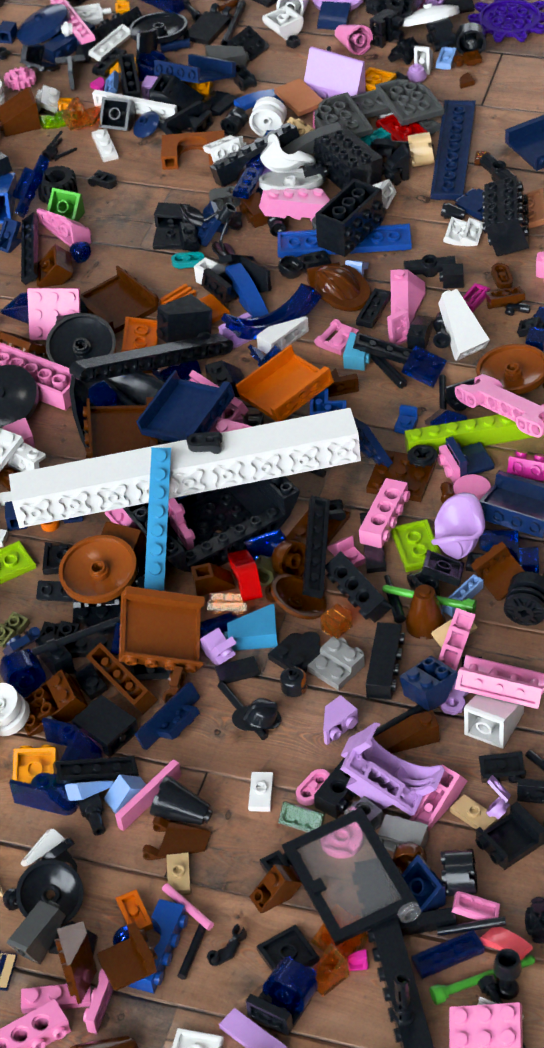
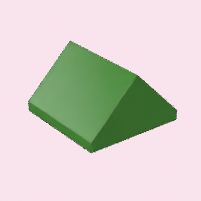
(66, 204)

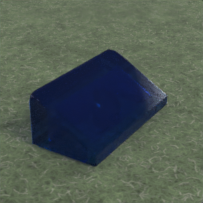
(264, 543)
(219, 621)

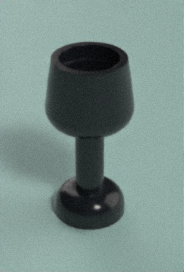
(441, 338)
(507, 968)

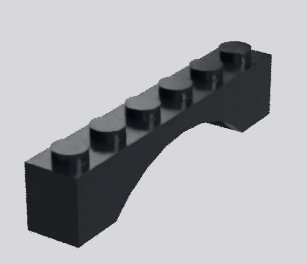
(228, 169)

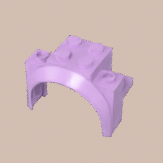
(384, 776)

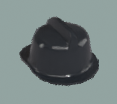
(257, 716)

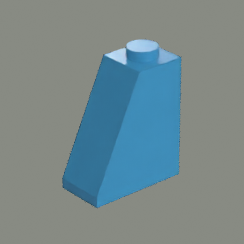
(254, 630)

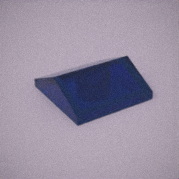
(444, 416)

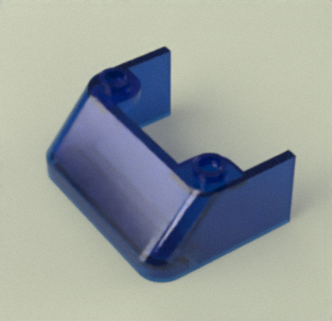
(43, 791)

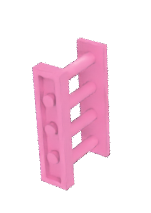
(501, 681)

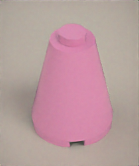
(354, 37)

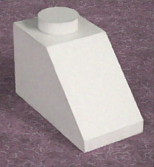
(424, 57)

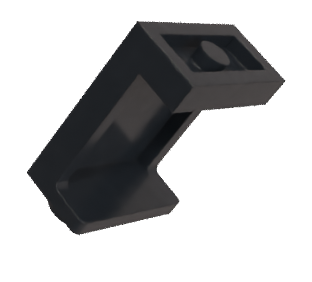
(106, 724)
(511, 837)

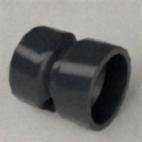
(234, 121)

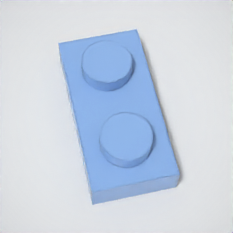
(446, 58)

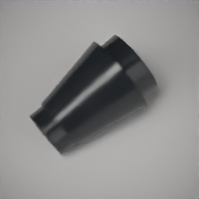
(450, 210)

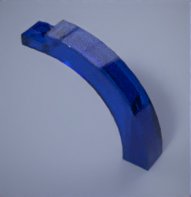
(296, 307)

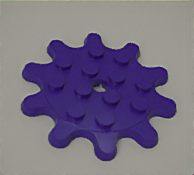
(509, 18)

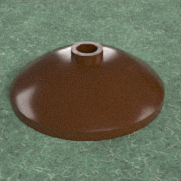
(288, 595)

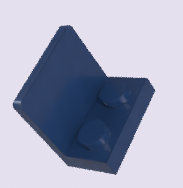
(470, 458)

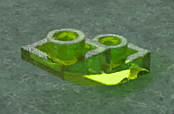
(51, 122)

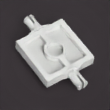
(92, 13)

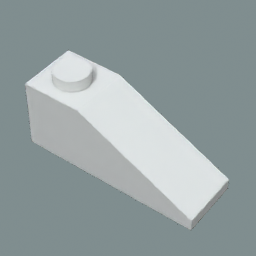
(282, 334)

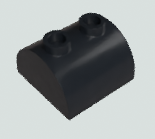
(117, 114)

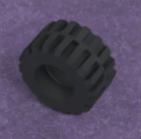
(66, 182)

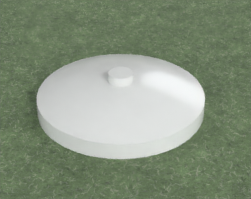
(430, 13)
(289, 180)

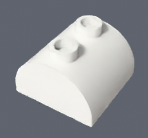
(284, 21)

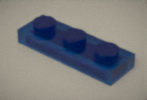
(447, 954)

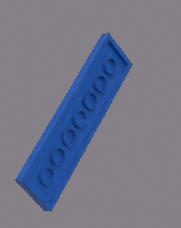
(382, 238)

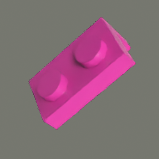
(526, 465)

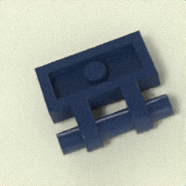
(18, 643)

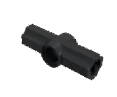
(495, 168)
(428, 265)

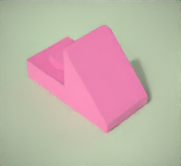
(346, 546)

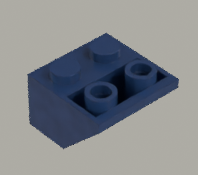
(428, 683)

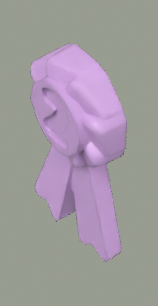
(455, 702)

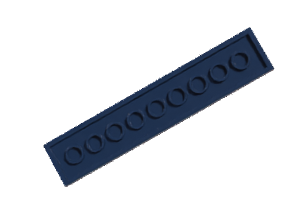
(453, 150)

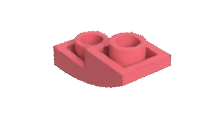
(501, 938)

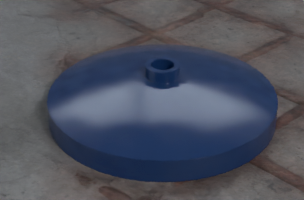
(42, 24)

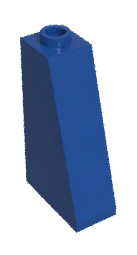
(7, 202)

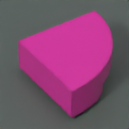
(98, 84)
(358, 961)

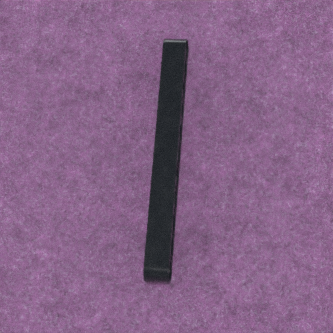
(150, 358)

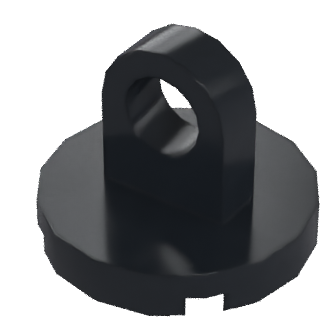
(384, 147)
(60, 853)
(535, 920)

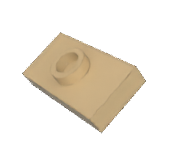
(472, 813)
(179, 872)

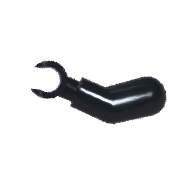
(221, 956)

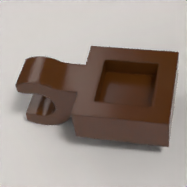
(176, 682)

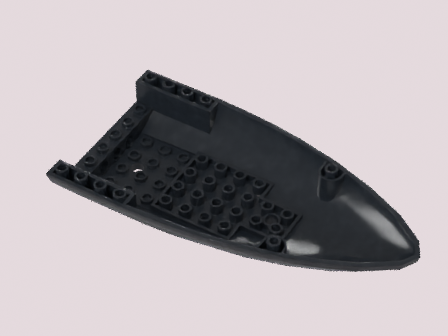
(235, 510)

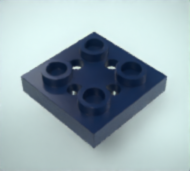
(209, 228)

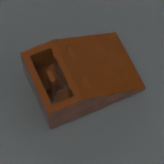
(56, 698)
(76, 959)

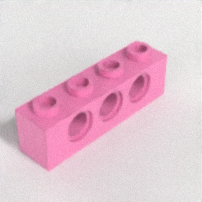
(384, 513)
(29, 1028)

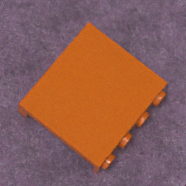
(283, 384)

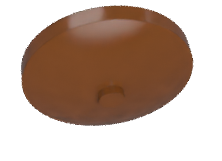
(515, 366)
(98, 569)

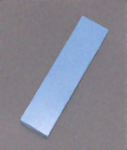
(466, 590)

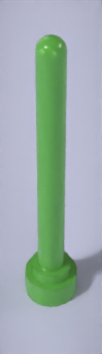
(467, 605)
(440, 993)

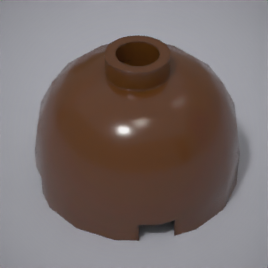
(289, 558)

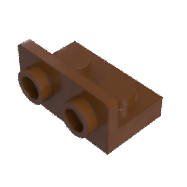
(502, 297)

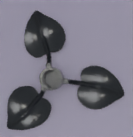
(226, 215)

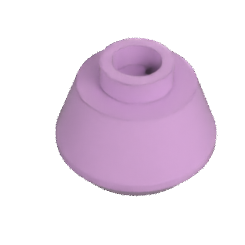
(416, 73)

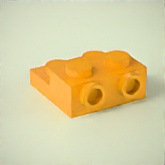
(376, 76)
(32, 761)

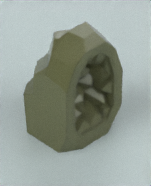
(265, 570)

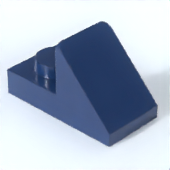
(9, 234)

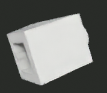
(207, 263)

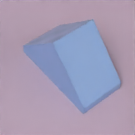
(123, 791)

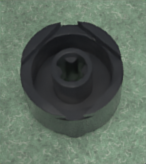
(472, 32)
(440, 34)
(459, 871)

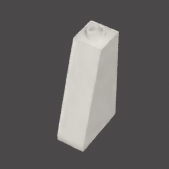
(461, 325)

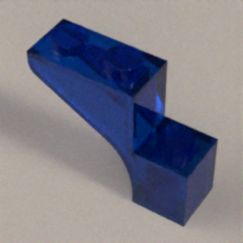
(526, 556)

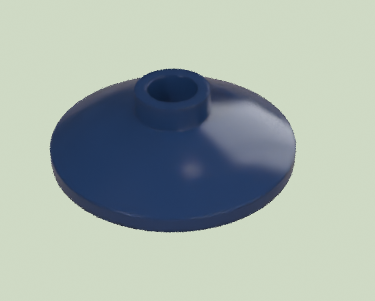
(146, 124)

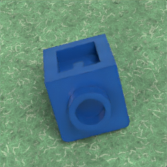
(407, 419)

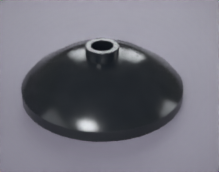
(46, 877)

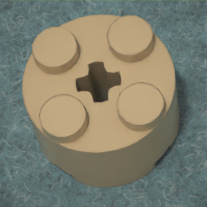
(421, 149)

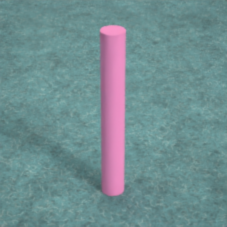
(189, 908)

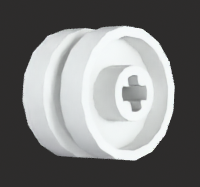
(267, 115)
(13, 710)

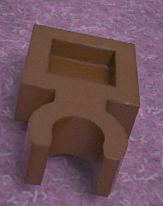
(470, 58)

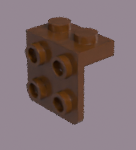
(497, 570)
(129, 959)

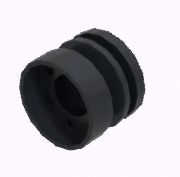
(525, 599)

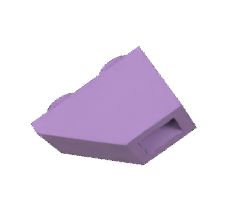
(338, 718)

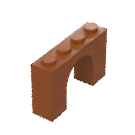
(175, 144)

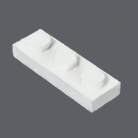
(104, 145)

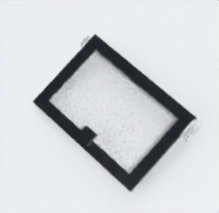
(350, 876)

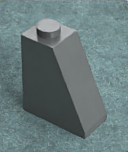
(230, 53)
(37, 931)

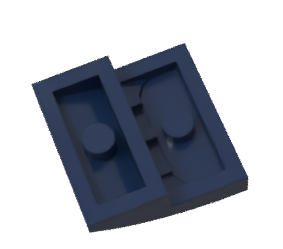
(333, 14)

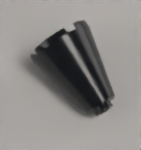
(179, 803)

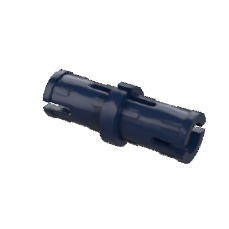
(175, 45)

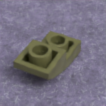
(12, 627)

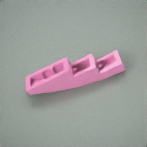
(456, 638)

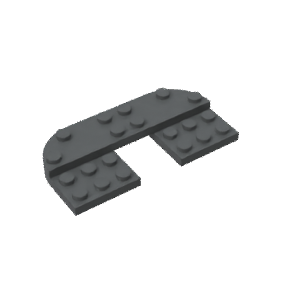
(403, 98)

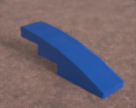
(249, 100)
(246, 289)

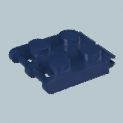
(472, 203)

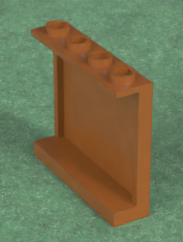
(160, 629)

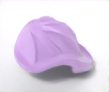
(459, 525)

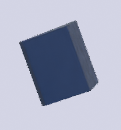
(424, 885)

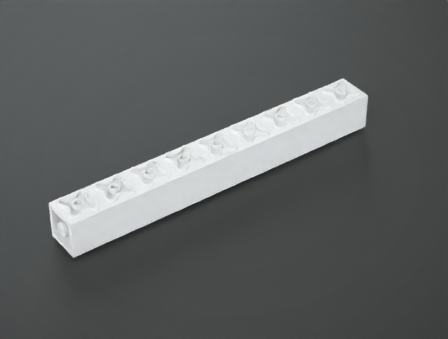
(245, 458)

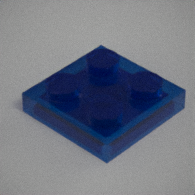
(424, 366)

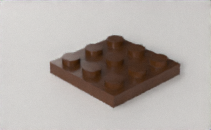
(23, 343)
(402, 471)

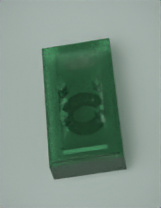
(300, 817)

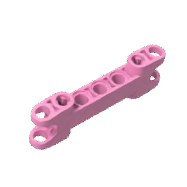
(491, 395)

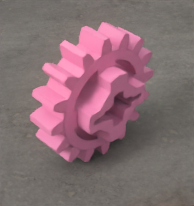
(20, 78)

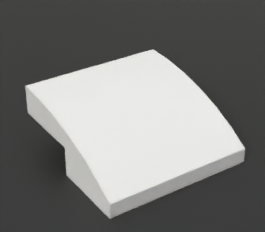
(463, 232)

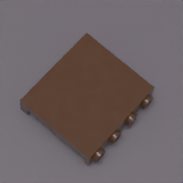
(120, 298)
(114, 429)

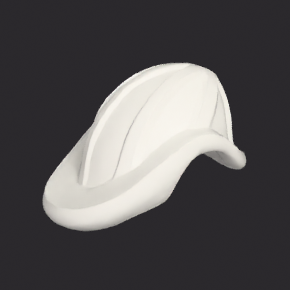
(278, 161)

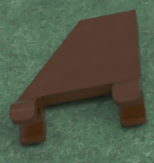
(176, 840)

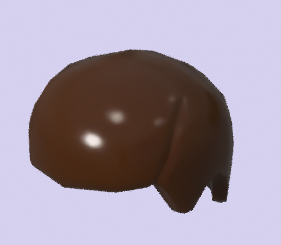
(405, 853)

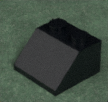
(222, 371)

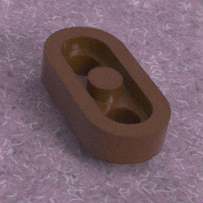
(502, 276)

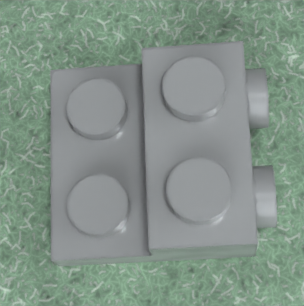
(337, 662)

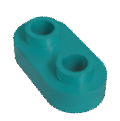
(186, 259)

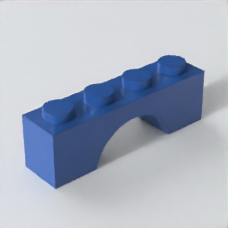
(168, 922)

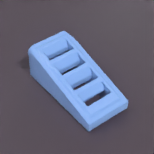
(83, 790)

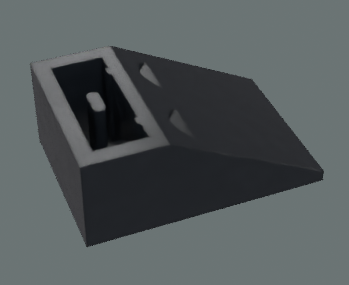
(173, 91)

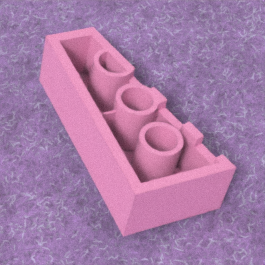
(293, 202)

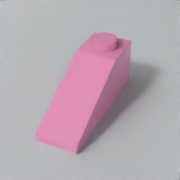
(438, 802)

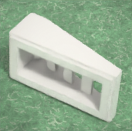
(47, 842)

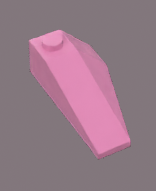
(64, 228)
(406, 291)

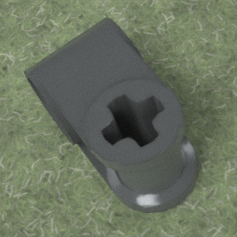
(223, 196)

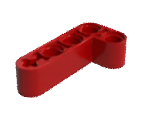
(246, 573)

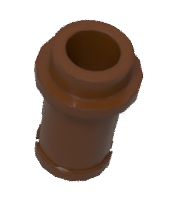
(446, 490)

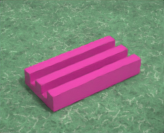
(477, 297)

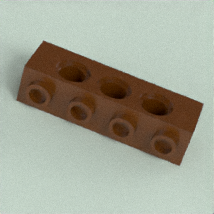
(122, 678)

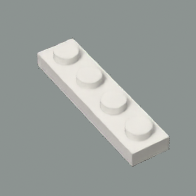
(114, 39)

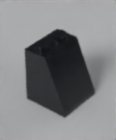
(183, 319)

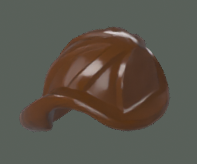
(342, 287)

